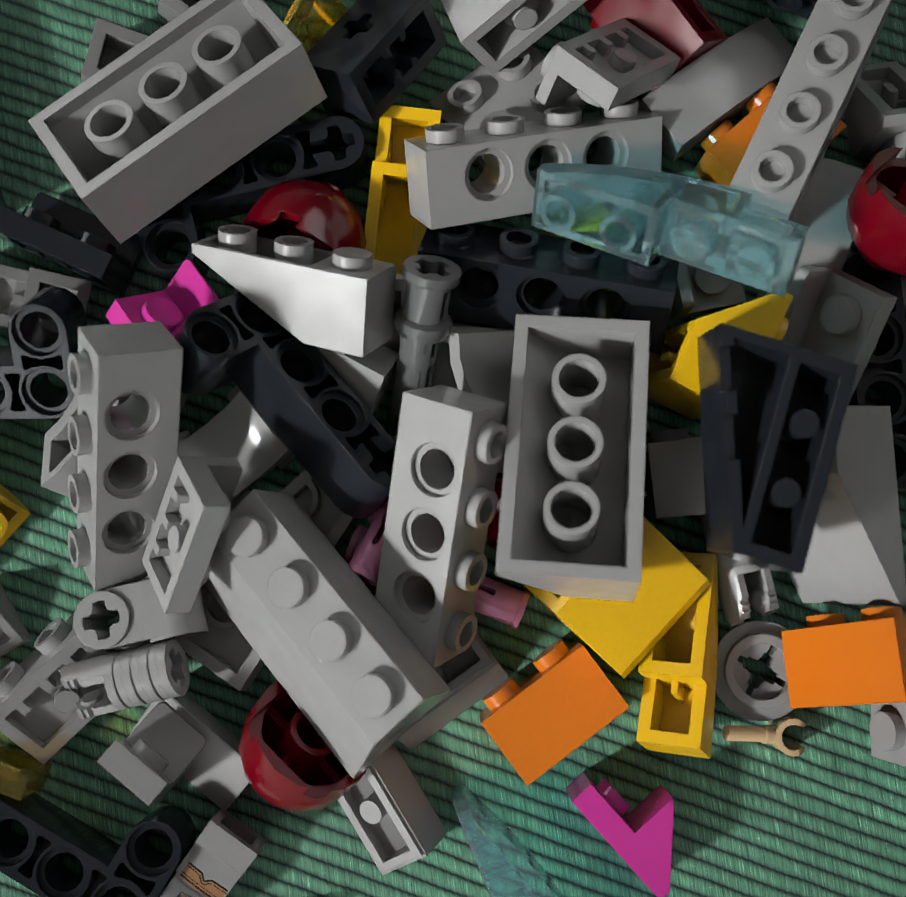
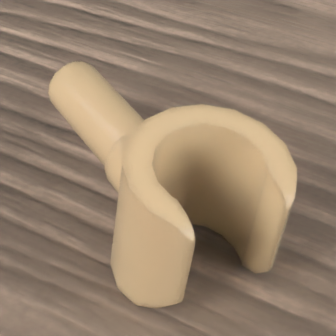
(766, 734)

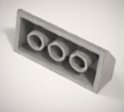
(178, 110)
(575, 457)
(320, 629)

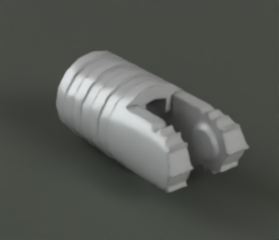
(740, 583)
(129, 677)

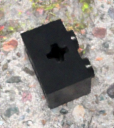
(375, 55)

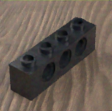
(576, 272)

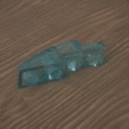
(671, 215)

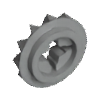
(763, 699)

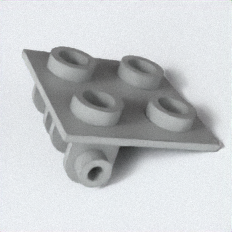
(506, 93)

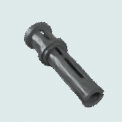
(422, 325)

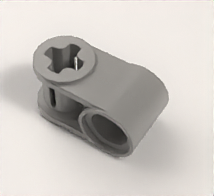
(140, 618)

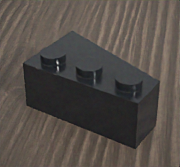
(767, 443)

